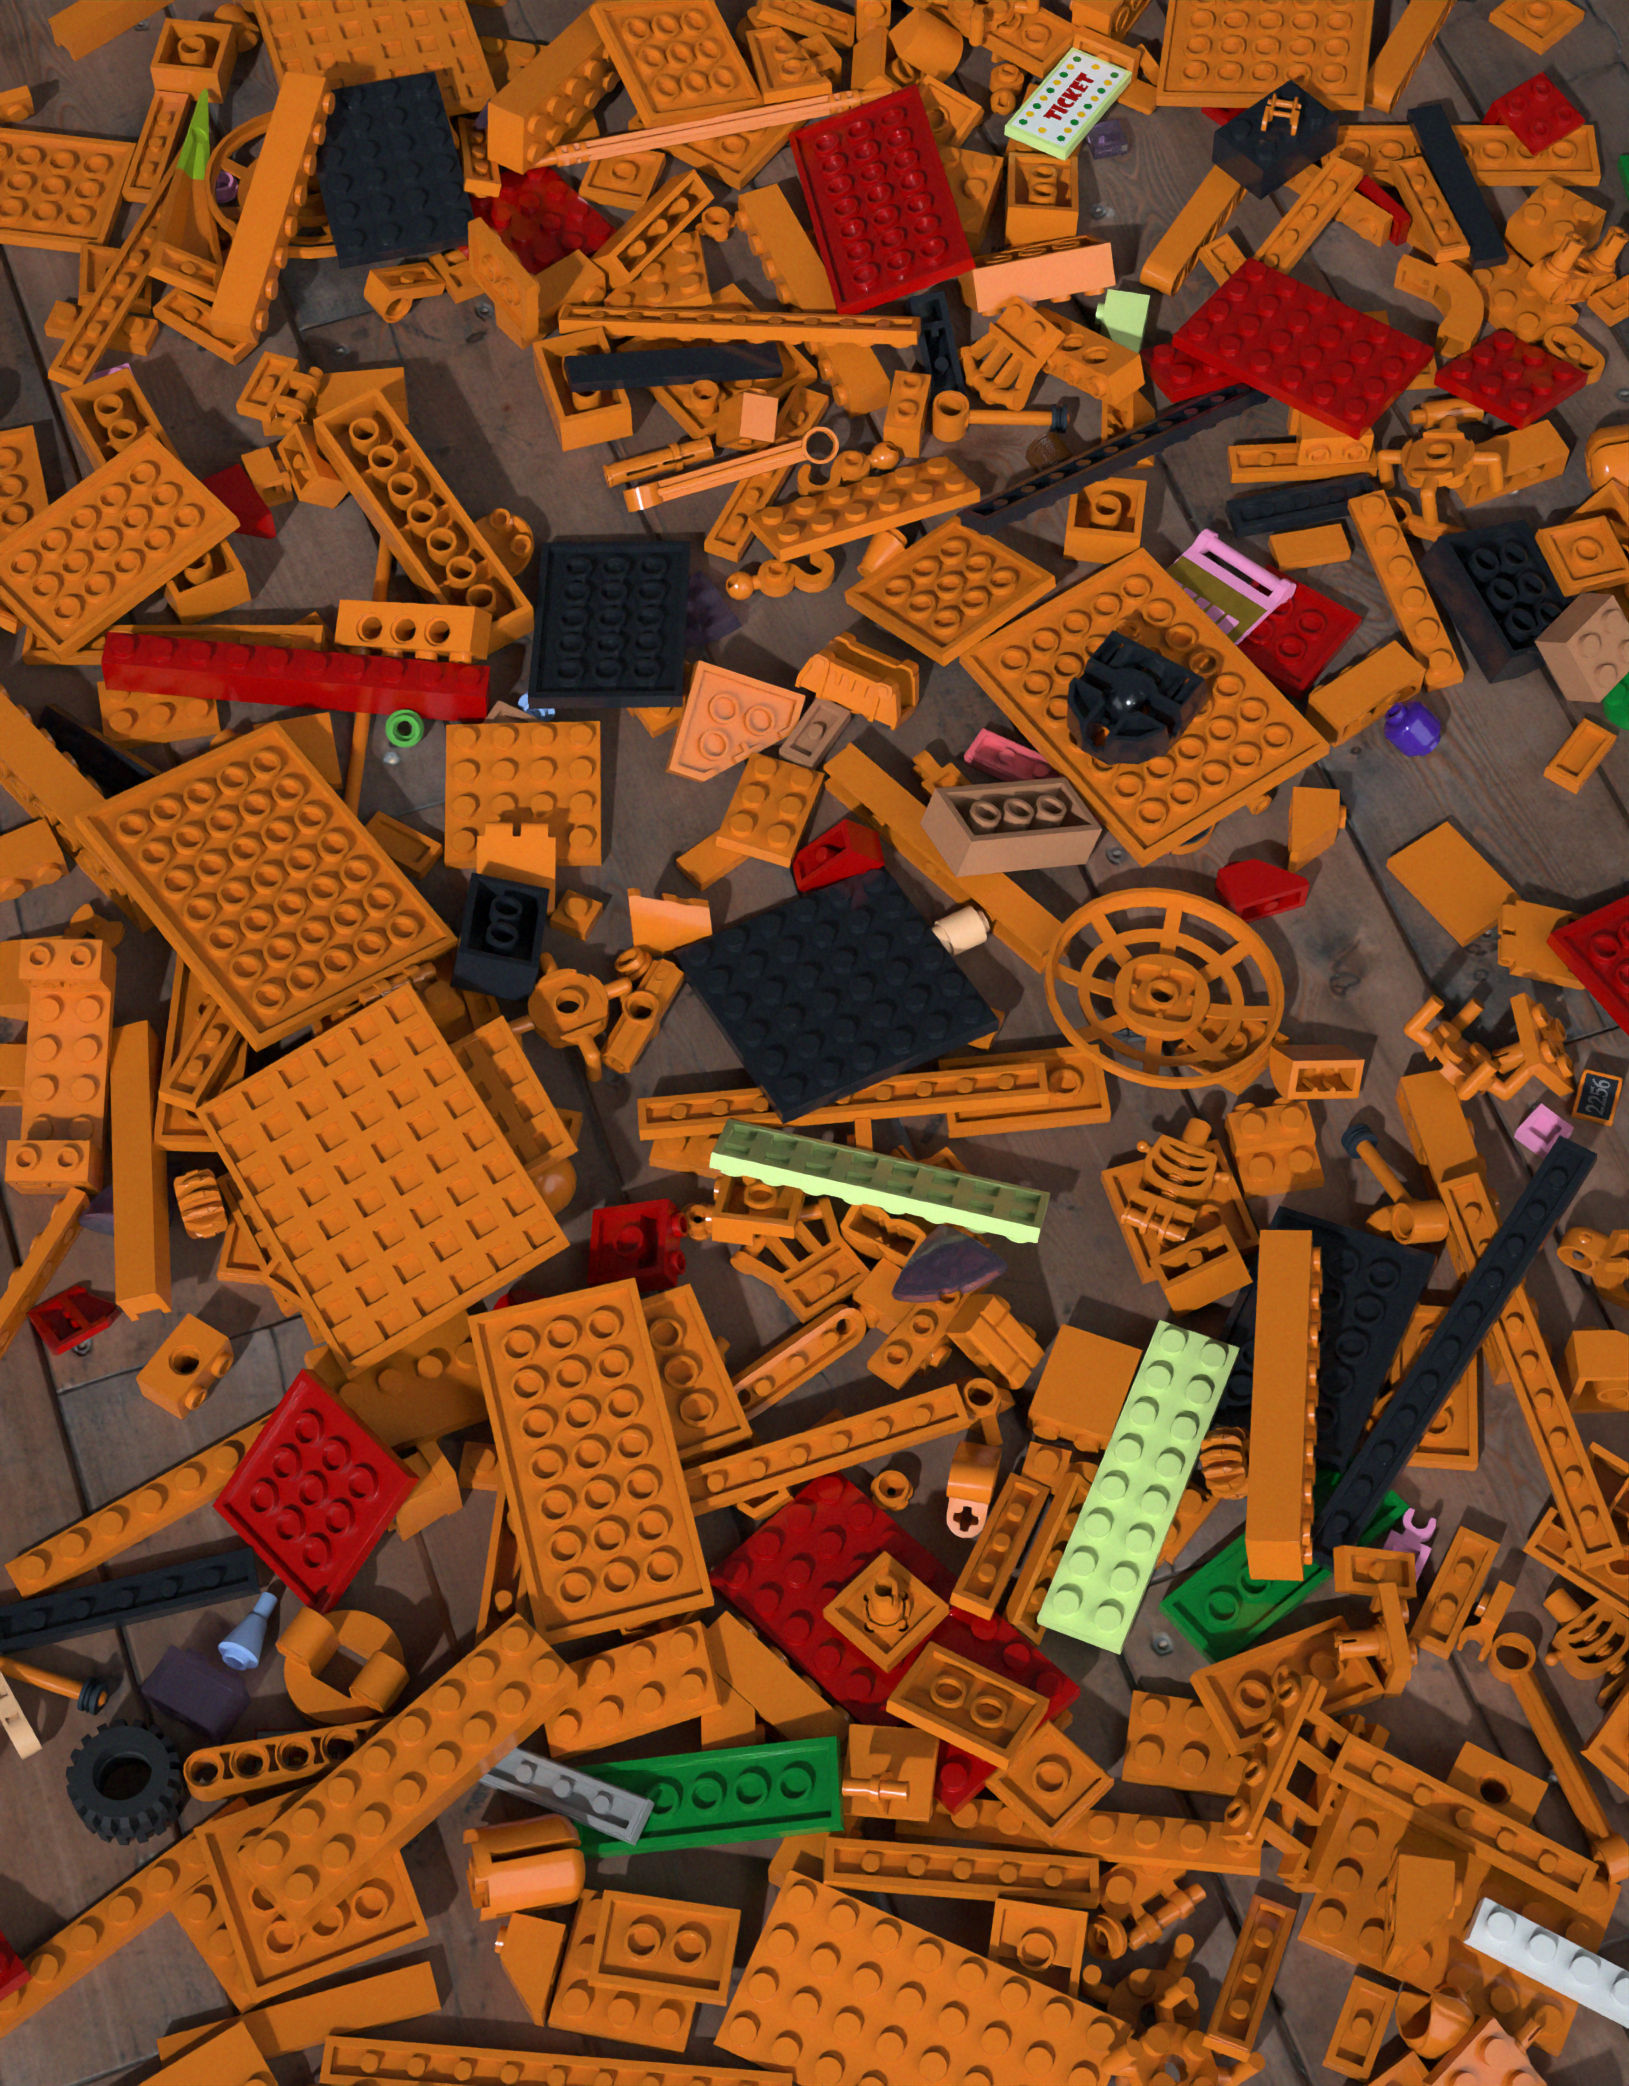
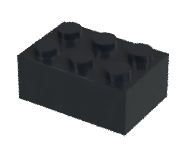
(1271, 158)
(500, 938)

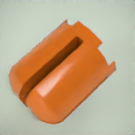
(1607, 456)
(524, 1866)

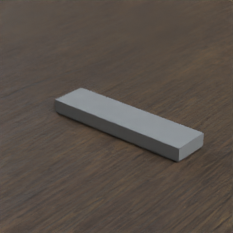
(571, 1794)

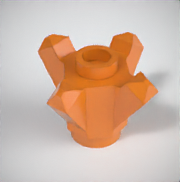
(983, 1405)

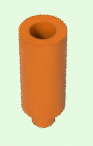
(1432, 412)

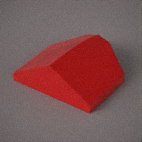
(72, 1318)

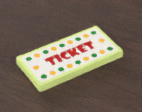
(1068, 103)

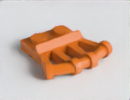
(1019, 332)
(815, 1282)

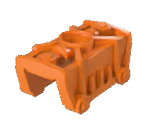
(863, 680)

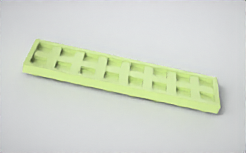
(880, 1181)
(1138, 1487)

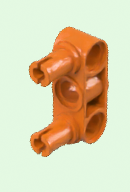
(1574, 275)

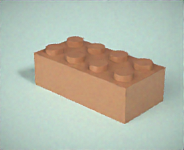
(1010, 826)

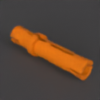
(656, 462)

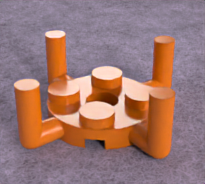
(985, 17)
(1427, 472)
(571, 1028)
(1464, 1063)
(1139, 1991)
(1145, 2057)

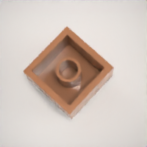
(1587, 647)

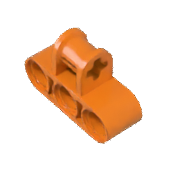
(972, 1485)

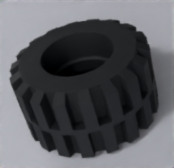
(111, 1751)

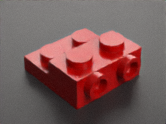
(638, 1244)

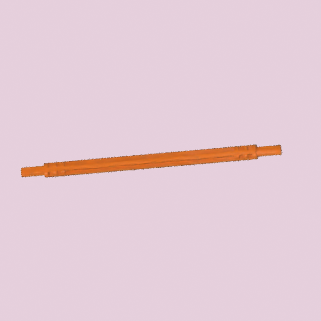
(704, 129)

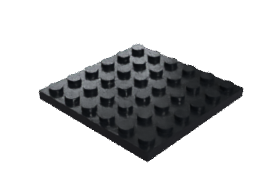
(834, 993)

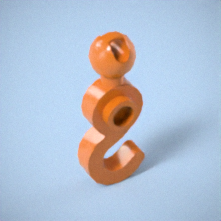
(1005, 83)
(849, 468)
(779, 578)

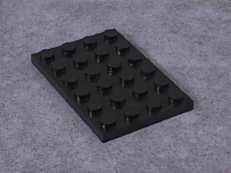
(391, 172)
(610, 625)
(1365, 1316)

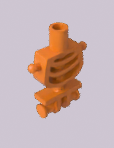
(1177, 1173)
(1576, 1621)

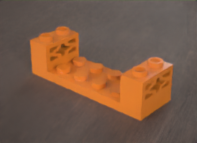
(64, 1067)

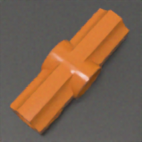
(632, 1033)

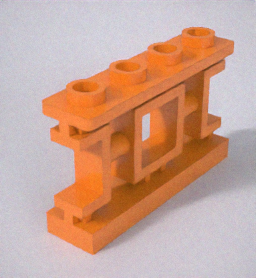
(1330, 1805)

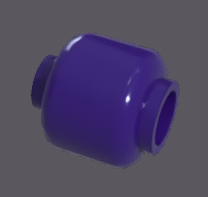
(1412, 728)

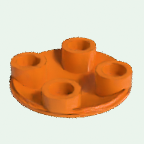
(508, 538)

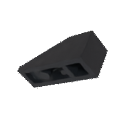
(936, 344)

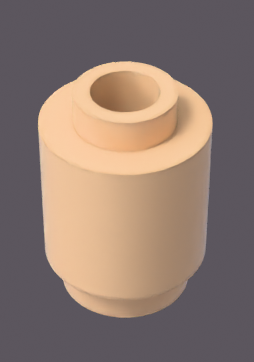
(962, 930)

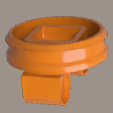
(310, 1645)

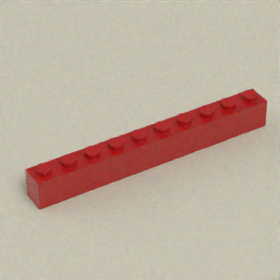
(295, 677)

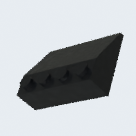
(1496, 595)

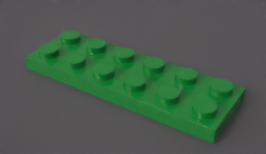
(1228, 1612)
(726, 1796)

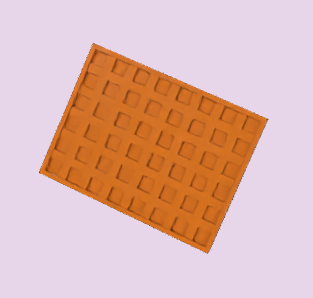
(378, 42)
(380, 1180)

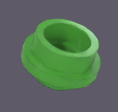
(401, 739)

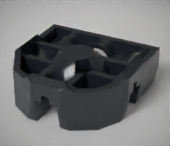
(1127, 688)

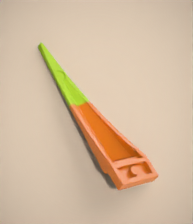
(186, 238)

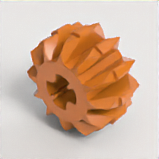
(200, 1203)
(1226, 1462)

